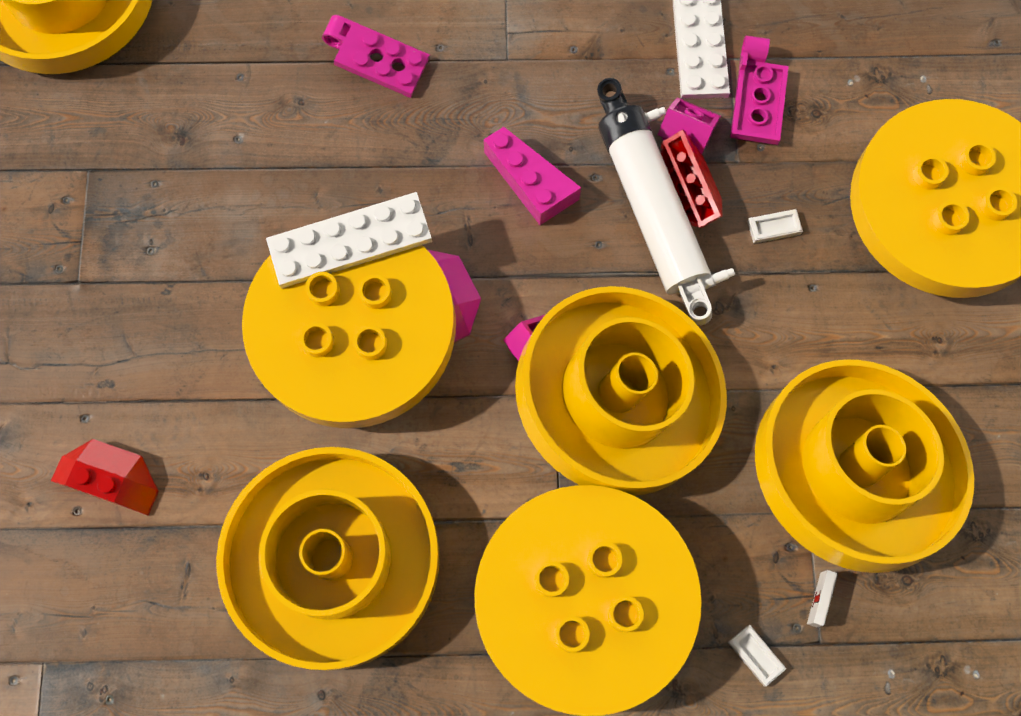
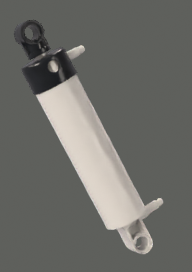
(655, 200)

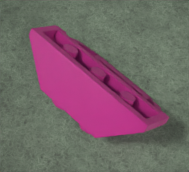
(463, 292)

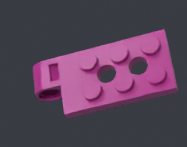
(358, 43)
(764, 78)

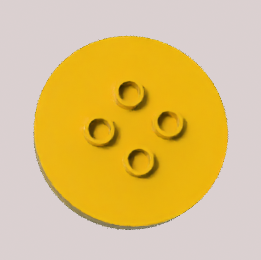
(66, 33)
(943, 198)
(352, 340)
(620, 390)
(864, 466)
(328, 559)
(587, 600)

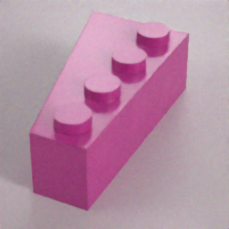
(532, 178)

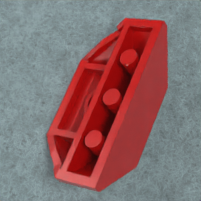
(692, 180)
(108, 475)

